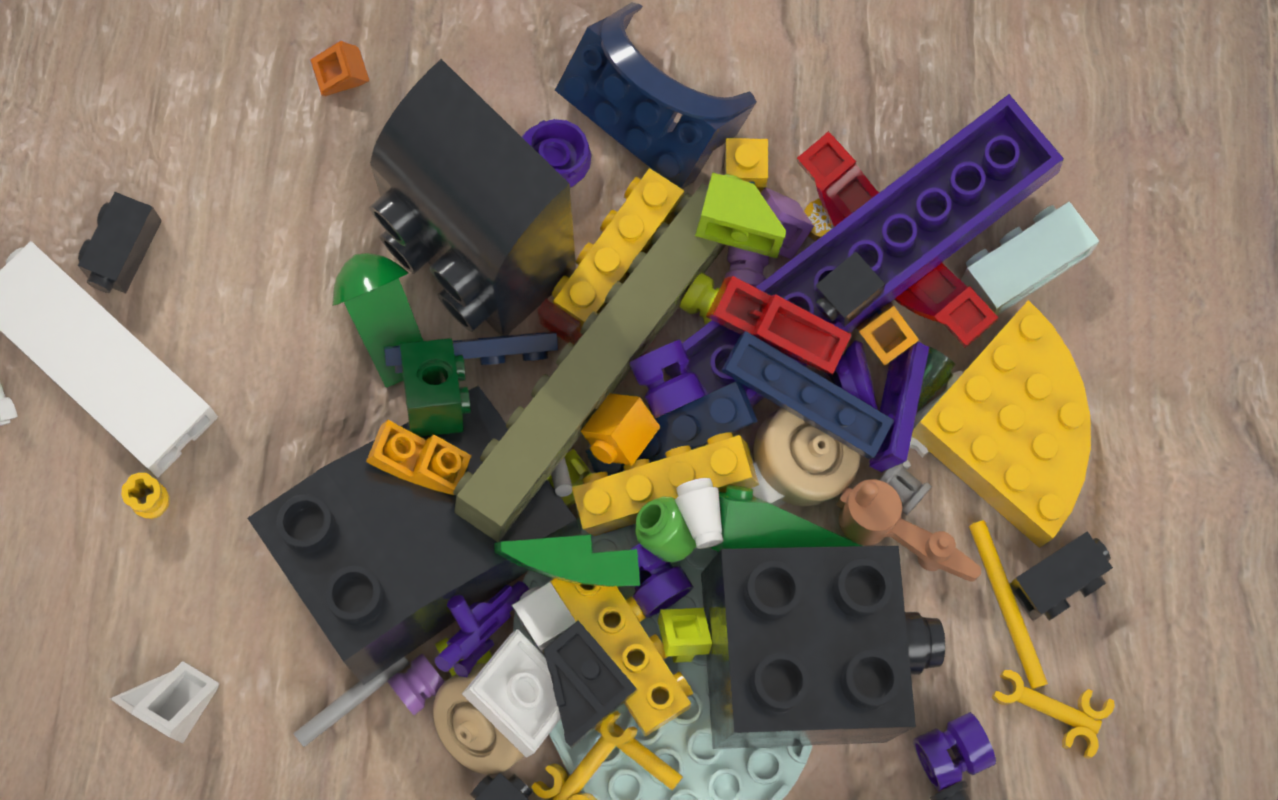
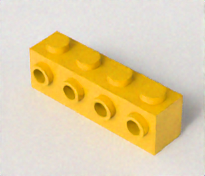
(624, 236)
(615, 500)
(640, 657)

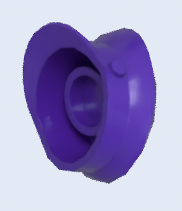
(562, 147)
(853, 374)

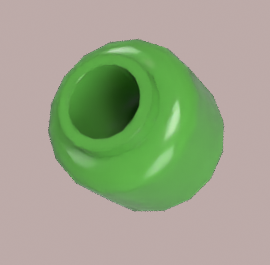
(663, 530)

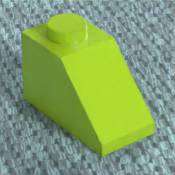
(739, 217)

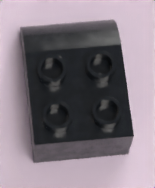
(471, 204)

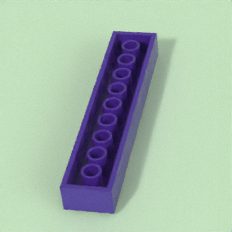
(907, 224)

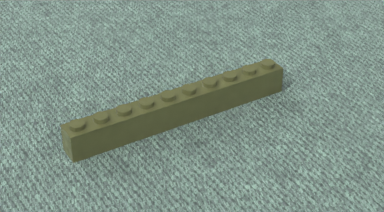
(586, 373)

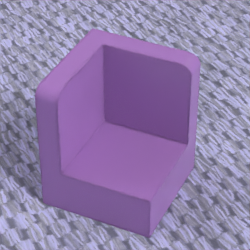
(792, 218)

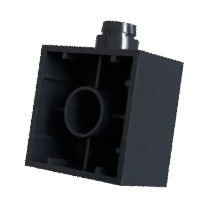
(812, 646)

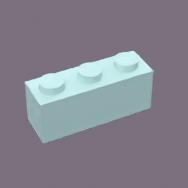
(1030, 257)

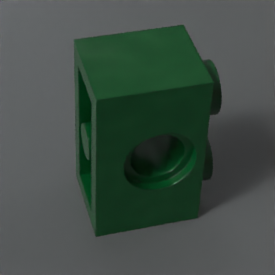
(432, 387)

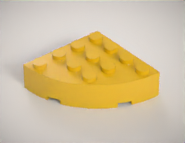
(1017, 426)

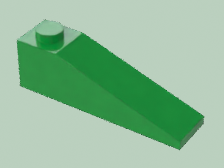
(758, 524)

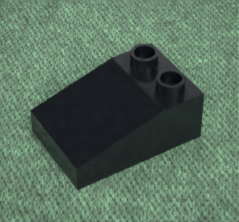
(388, 554)

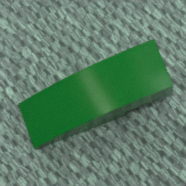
(573, 560)

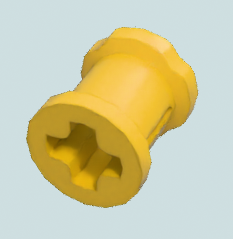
(135, 488)

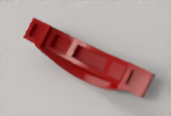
(935, 296)

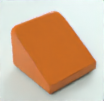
(339, 68)

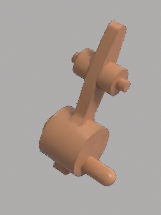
(874, 512)

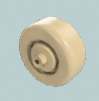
(802, 460)
(468, 732)

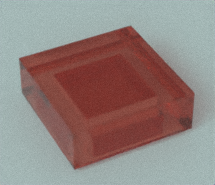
(559, 321)

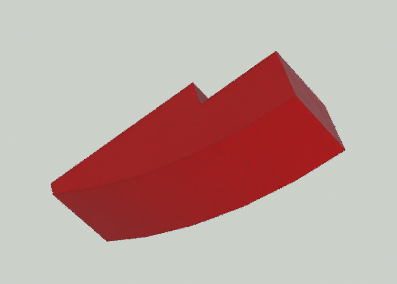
(779, 324)

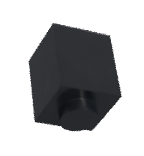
(848, 290)

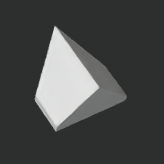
(170, 701)

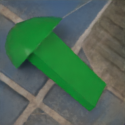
(377, 306)

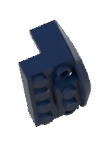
(639, 102)

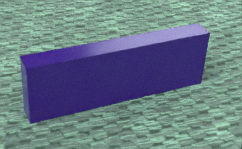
(901, 403)

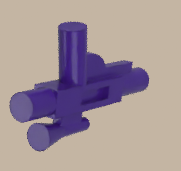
(476, 626)

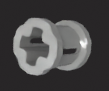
(907, 486)

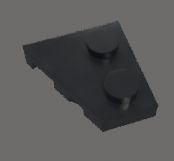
(584, 682)

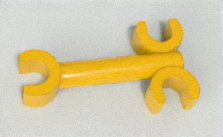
(1085, 720)
(568, 788)

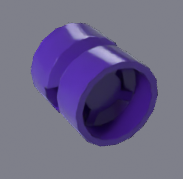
(674, 393)
(659, 583)
(968, 744)

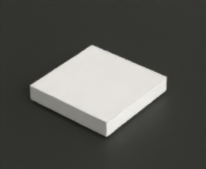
(516, 694)

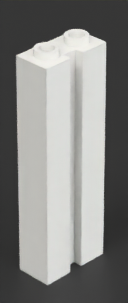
(98, 361)

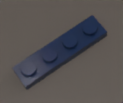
(492, 349)
(807, 395)
(693, 425)

